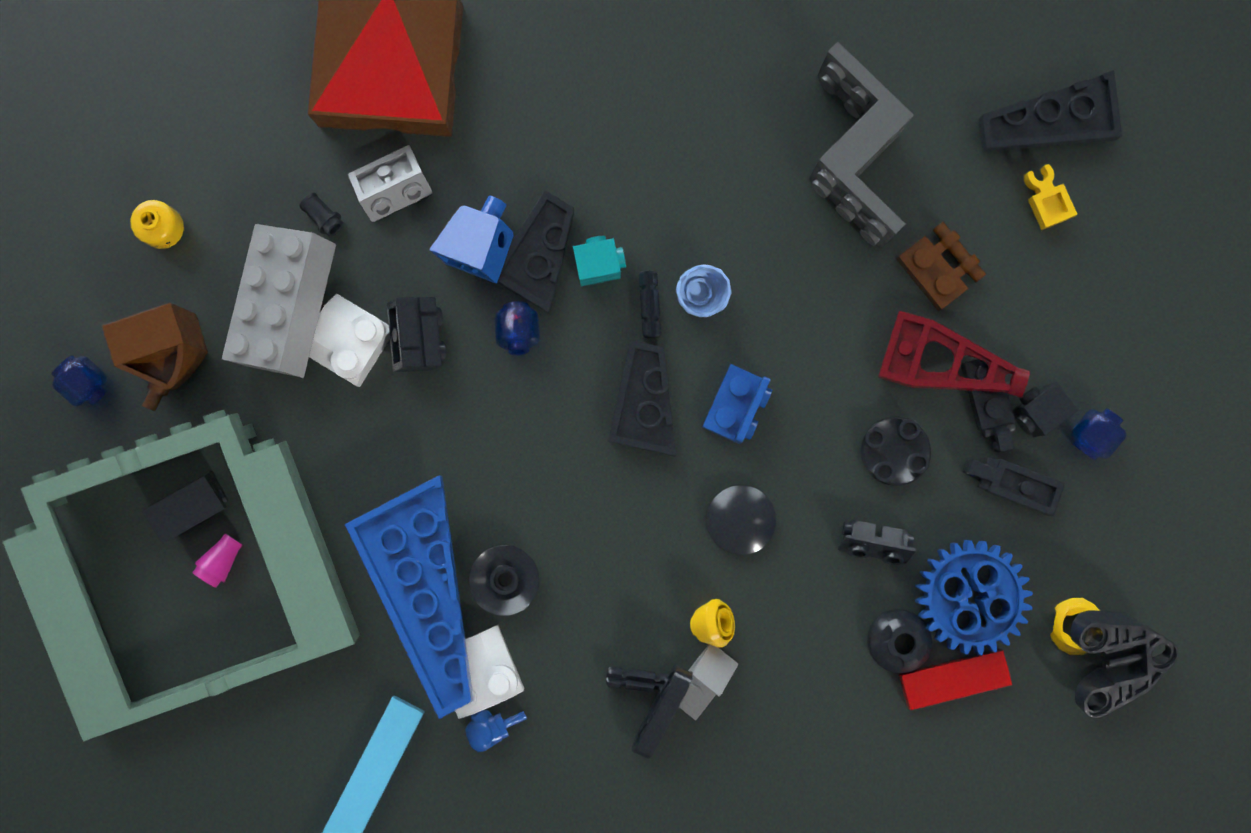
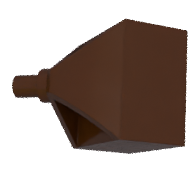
(158, 347)

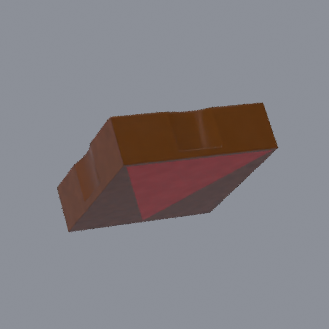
(386, 65)

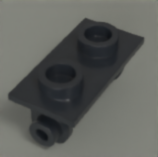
(892, 546)

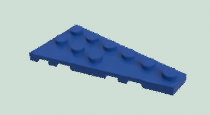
(414, 572)

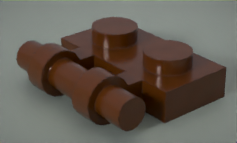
(933, 273)

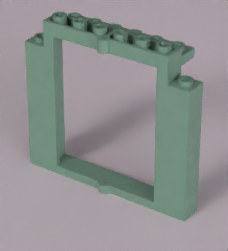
(284, 532)

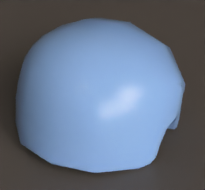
(703, 290)

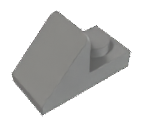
(709, 678)

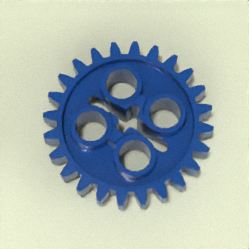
(1001, 585)

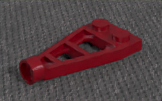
(907, 346)

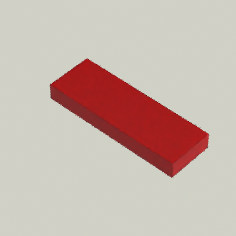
(955, 679)

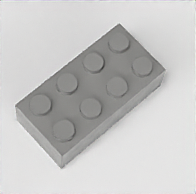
(279, 300)

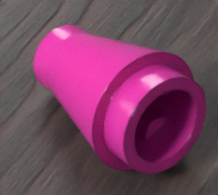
(217, 561)

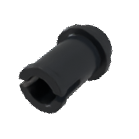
(316, 209)

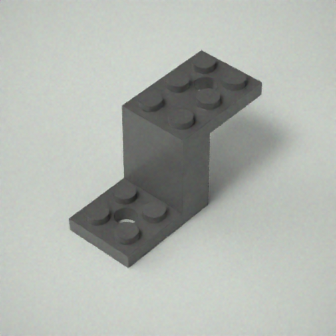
(879, 125)

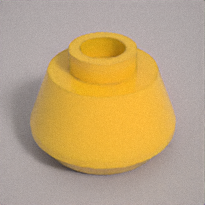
(713, 623)

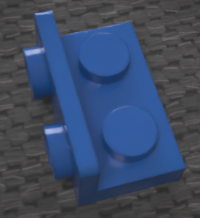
(737, 404)

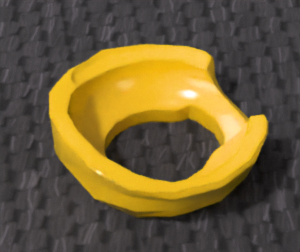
(1069, 607)

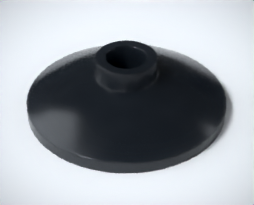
(489, 591)

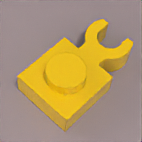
(1051, 203)

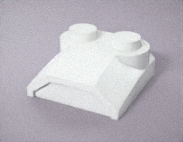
(348, 339)
(491, 671)

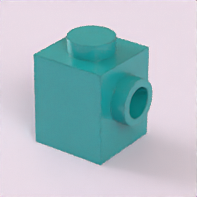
(598, 260)

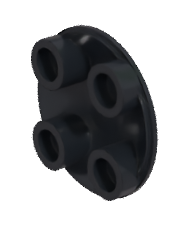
(896, 451)
(741, 519)

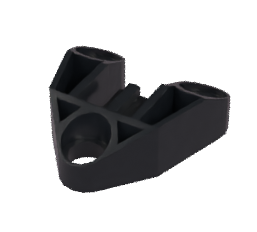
(1126, 657)

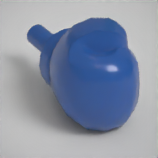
(489, 730)

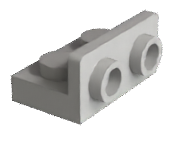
(390, 183)

